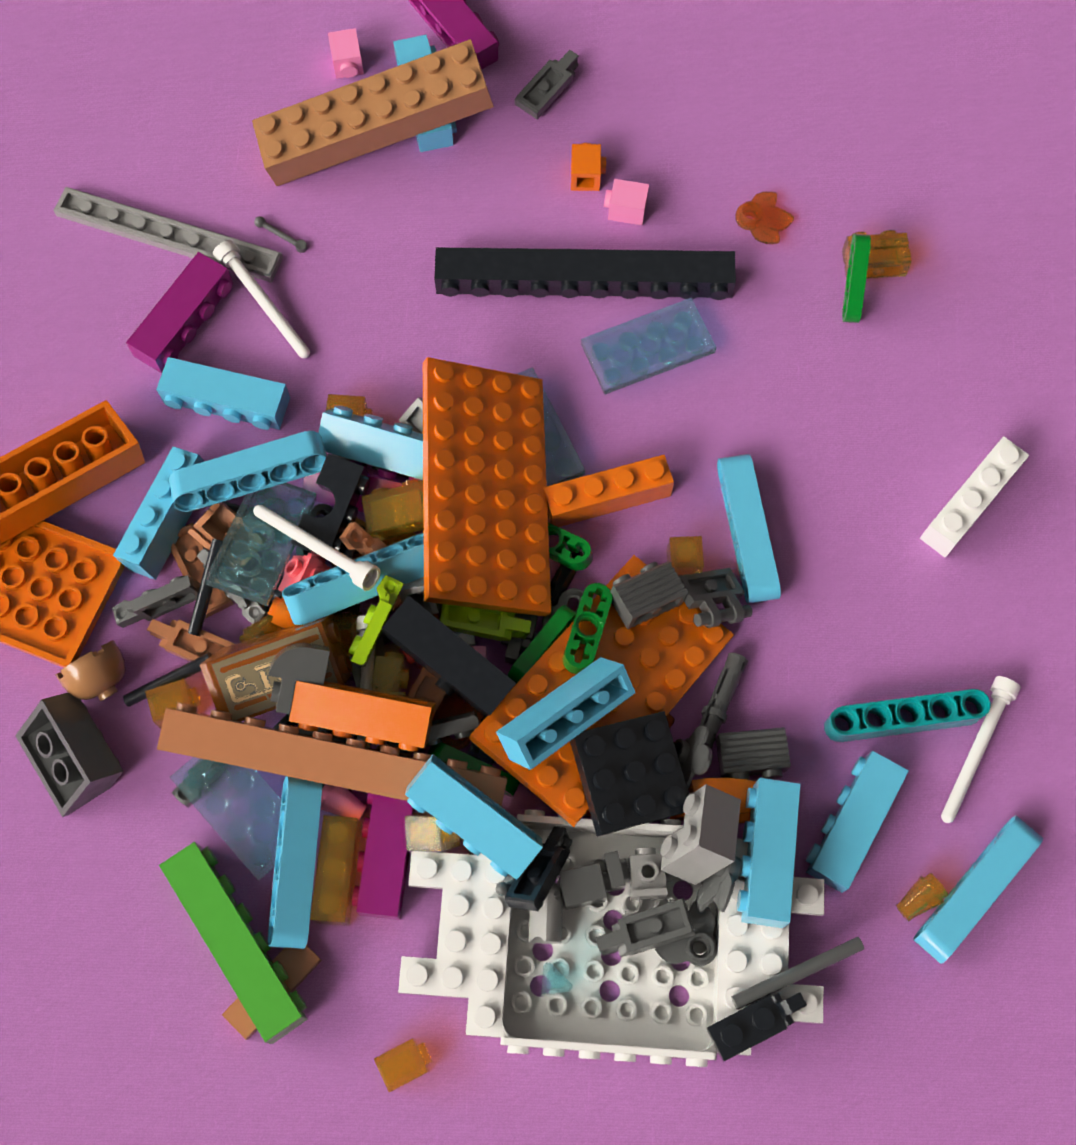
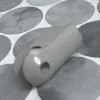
(546, 924)

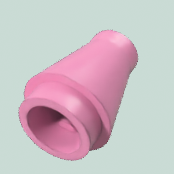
(341, 802)

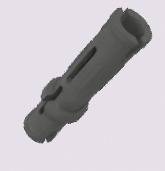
(715, 712)

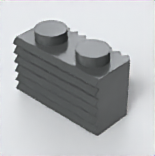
(647, 594)
(753, 753)

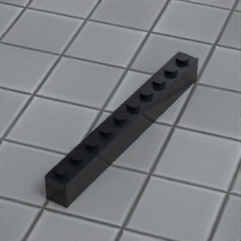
(585, 273)

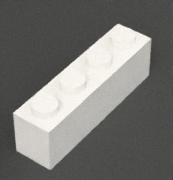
(974, 496)

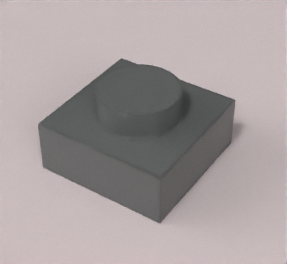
(617, 870)

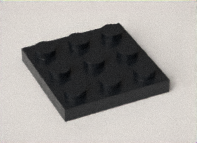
(630, 773)

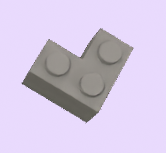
(706, 838)

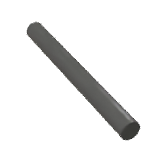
(797, 973)

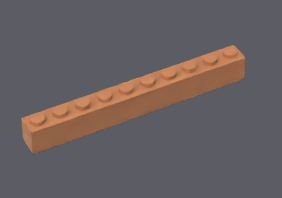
(306, 756)

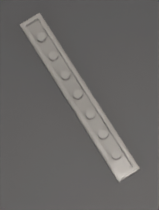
(161, 231)

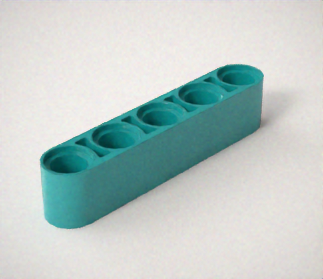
(919, 706)

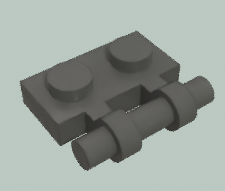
(714, 588)

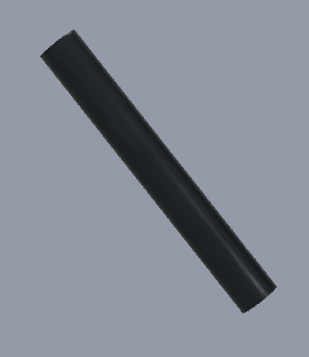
(204, 593)
(178, 674)

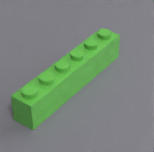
(234, 943)

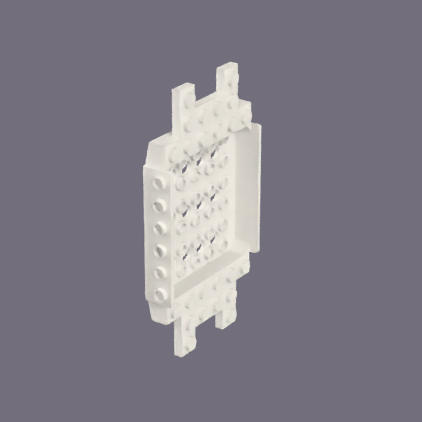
(490, 960)

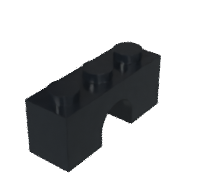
(346, 483)

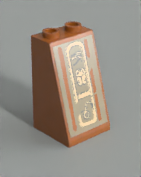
(239, 672)

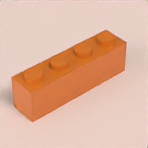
(609, 491)
(363, 713)

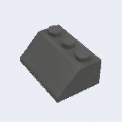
(68, 752)

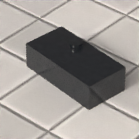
(447, 657)

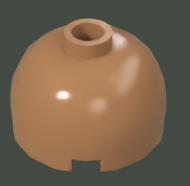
(94, 673)

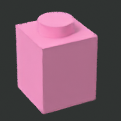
(345, 53)
(627, 201)

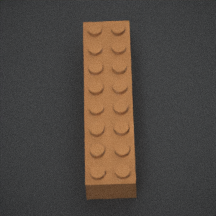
(372, 113)

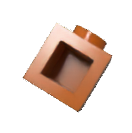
(586, 167)

